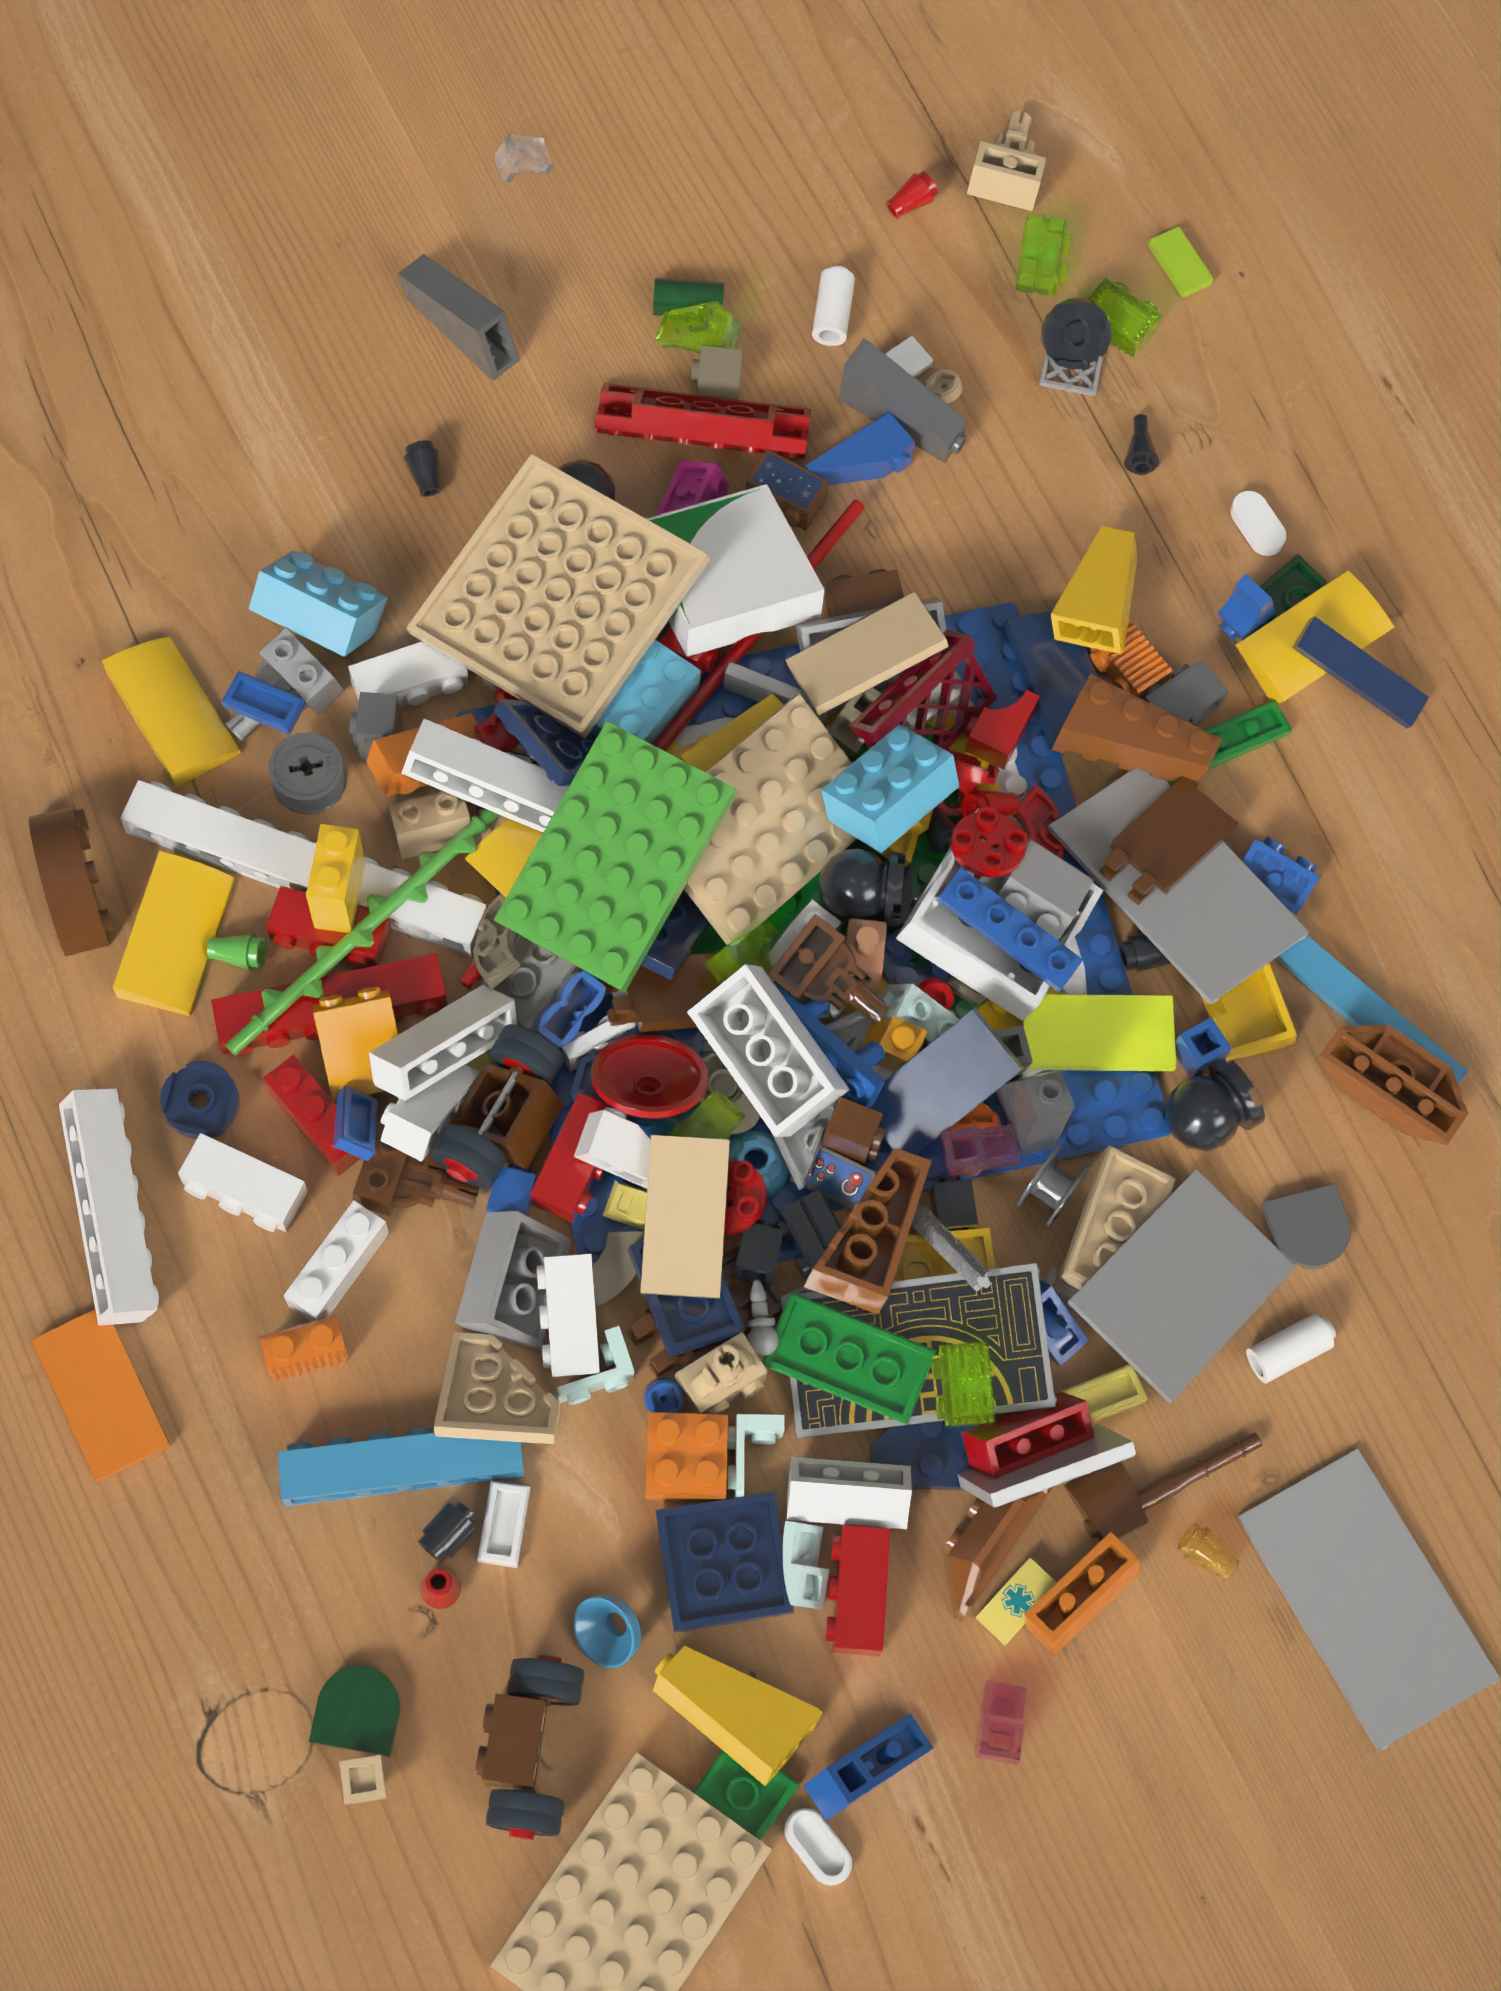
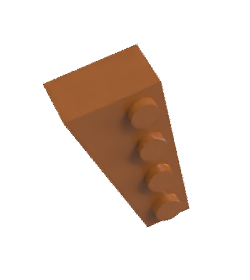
(1135, 734)
(870, 1243)

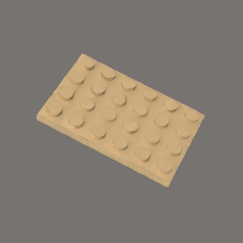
(776, 825)
(634, 1892)

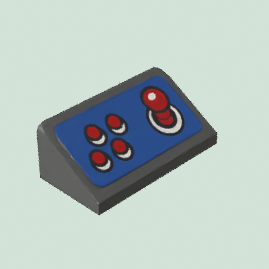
(839, 1178)

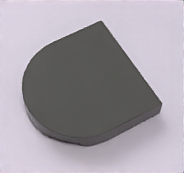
(1309, 1226)

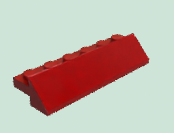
(702, 420)

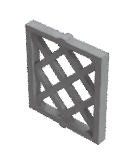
(1068, 385)

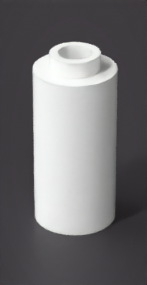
(833, 306)
(1291, 1347)

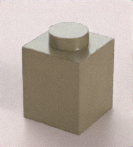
(718, 371)

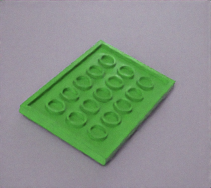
(616, 856)

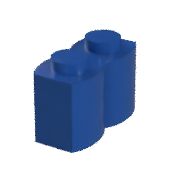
(574, 999)

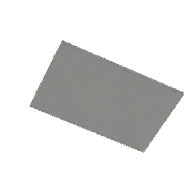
(1182, 1285)

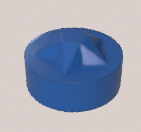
(663, 1396)

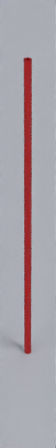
(717, 676)

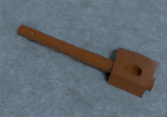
(1111, 1502)

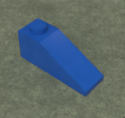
(867, 454)
(868, 1766)

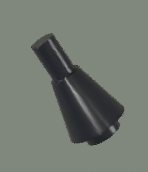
(1141, 454)
(939, 832)

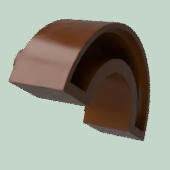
(68, 879)

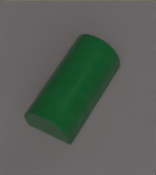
(678, 293)

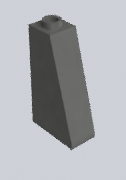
(461, 315)
(879, 386)
(1037, 1109)

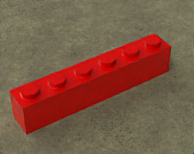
(412, 983)

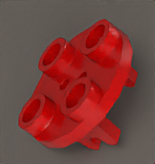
(998, 833)
(746, 1193)

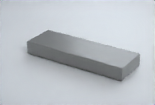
(759, 686)

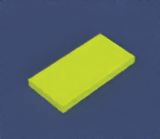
(1102, 1033)

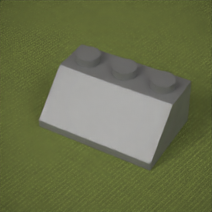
(502, 1279)

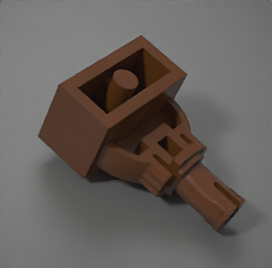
(821, 965)
(403, 1181)

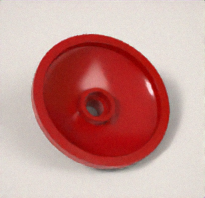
(649, 1076)

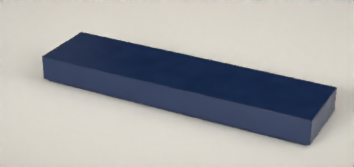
(1360, 672)

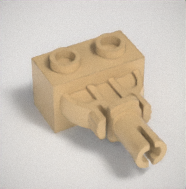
(1007, 170)
(426, 820)
(722, 1377)

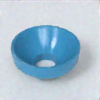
(775, 1171)
(598, 1635)

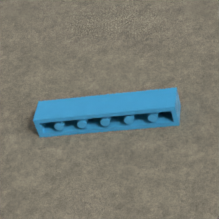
(392, 1465)

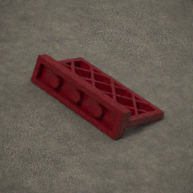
(914, 690)

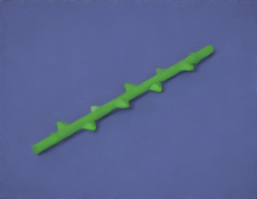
(361, 935)

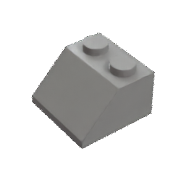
(1045, 889)

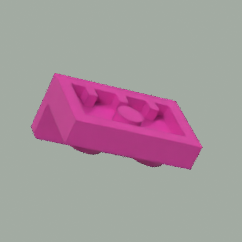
(693, 484)

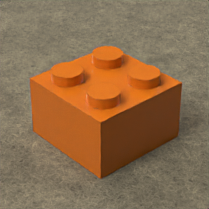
(686, 1457)

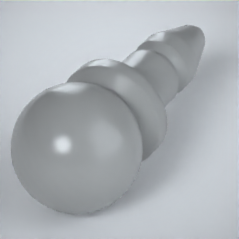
(762, 1335)

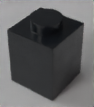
(954, 1203)
(758, 1253)

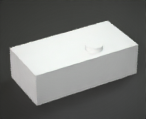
(768, 1050)

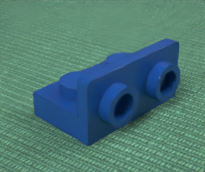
(1284, 877)

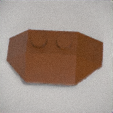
(1396, 1081)
(984, 1546)

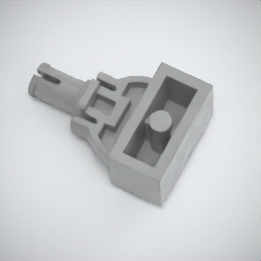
(294, 670)

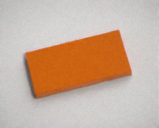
(100, 1395)

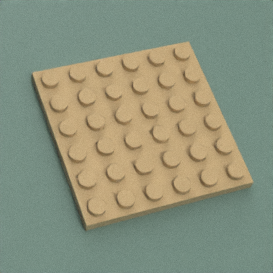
(558, 595)

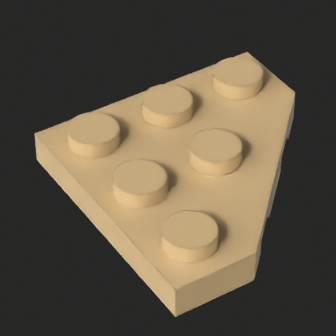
(492, 1395)

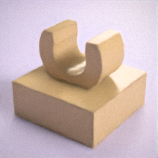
(363, 1779)

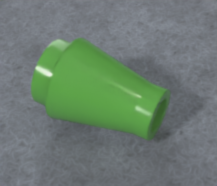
(238, 950)

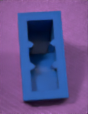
(1245, 610)
(1062, 1331)

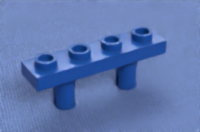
(1009, 930)
(853, 1067)

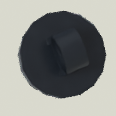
(1076, 333)

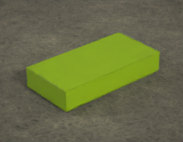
(1180, 262)

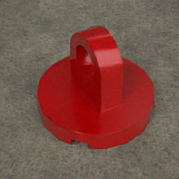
(969, 775)

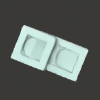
(802, 1577)

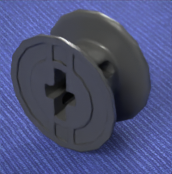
(307, 753)
(1053, 1185)

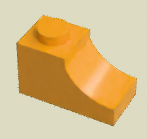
(899, 1040)

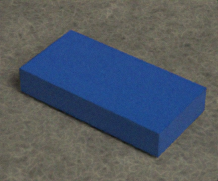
(263, 703)
(355, 1123)

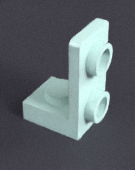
(918, 1009)
(613, 1353)
(762, 1430)

